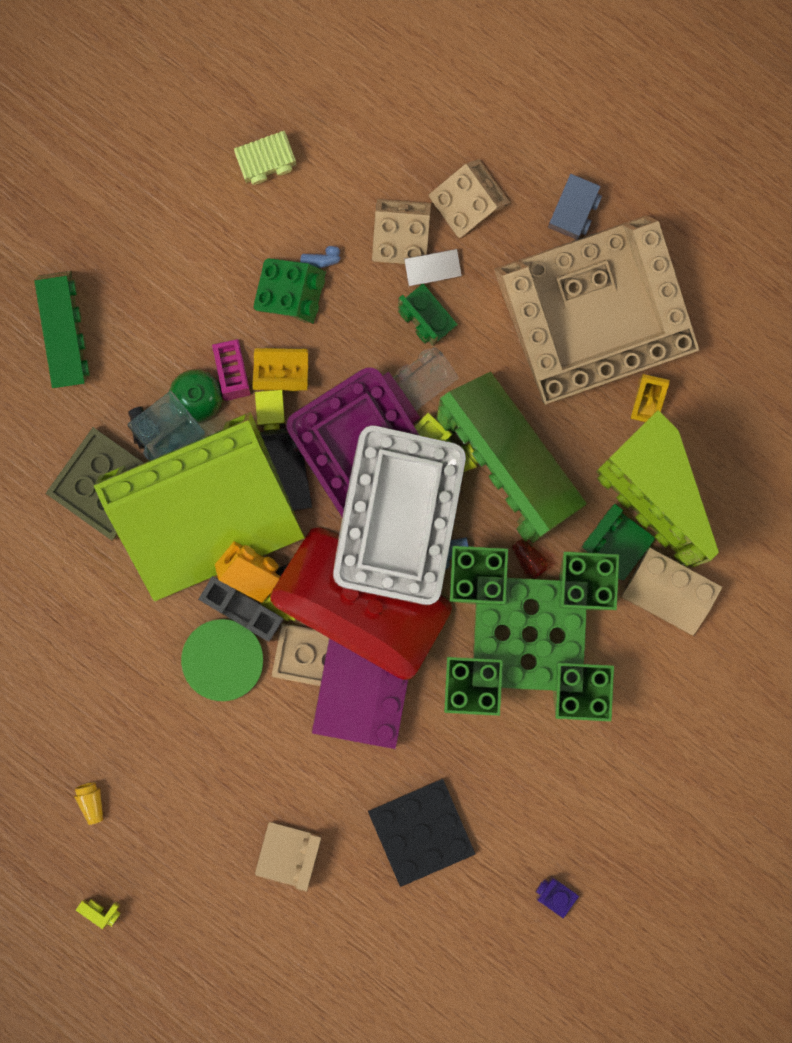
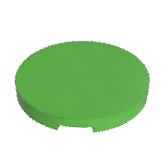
(222, 660)

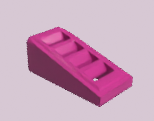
(233, 391)

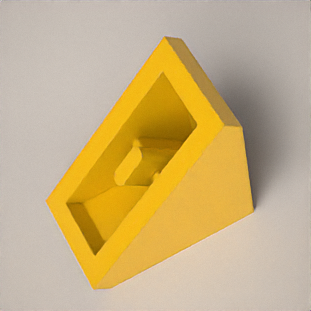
(649, 397)

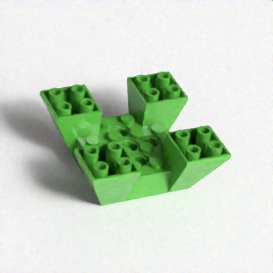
(578, 688)

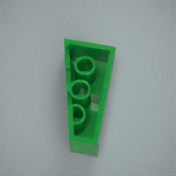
(61, 329)

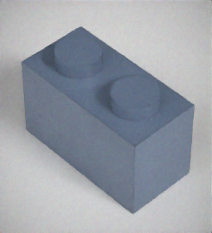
(574, 206)

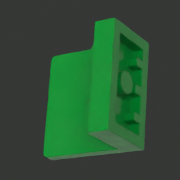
(427, 315)
(619, 536)

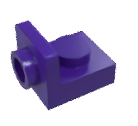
(556, 896)

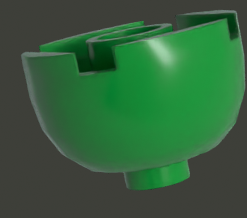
(198, 393)

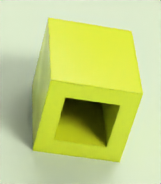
(270, 409)

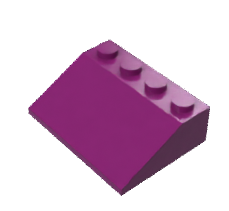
(358, 700)

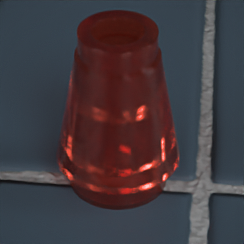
(530, 559)

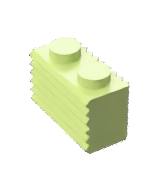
(265, 158)

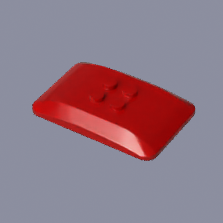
(376, 627)

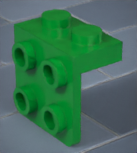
(290, 289)

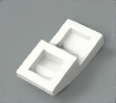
(432, 267)

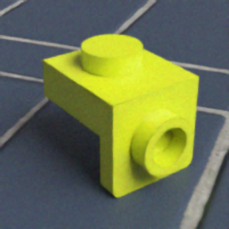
(432, 429)

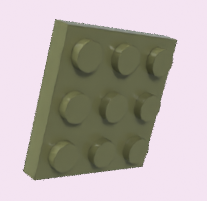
(76, 481)

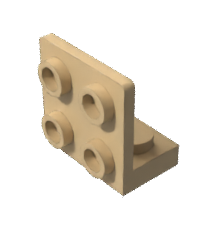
(468, 197)
(400, 230)
(288, 855)

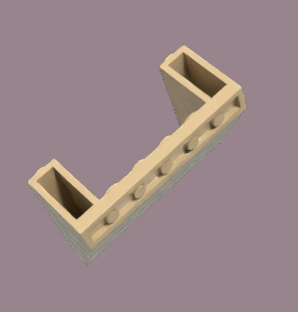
(597, 308)

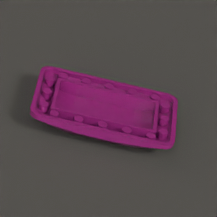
(331, 425)

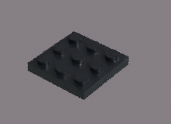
(421, 832)

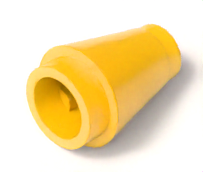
(89, 800)

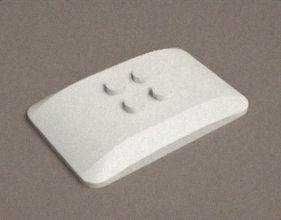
(399, 515)

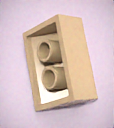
(671, 591)

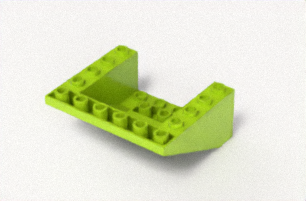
(658, 484)
(195, 503)

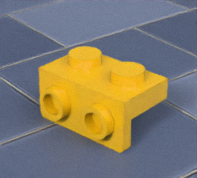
(280, 369)

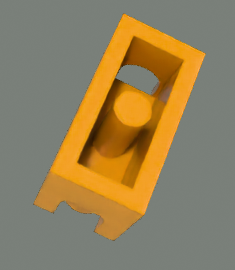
(247, 571)

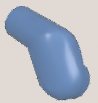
(319, 260)

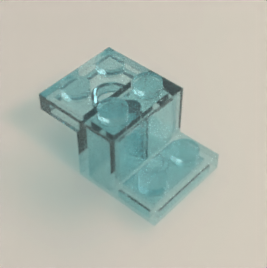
(165, 427)

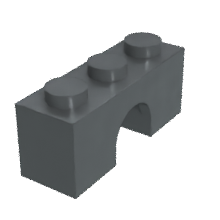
(241, 609)

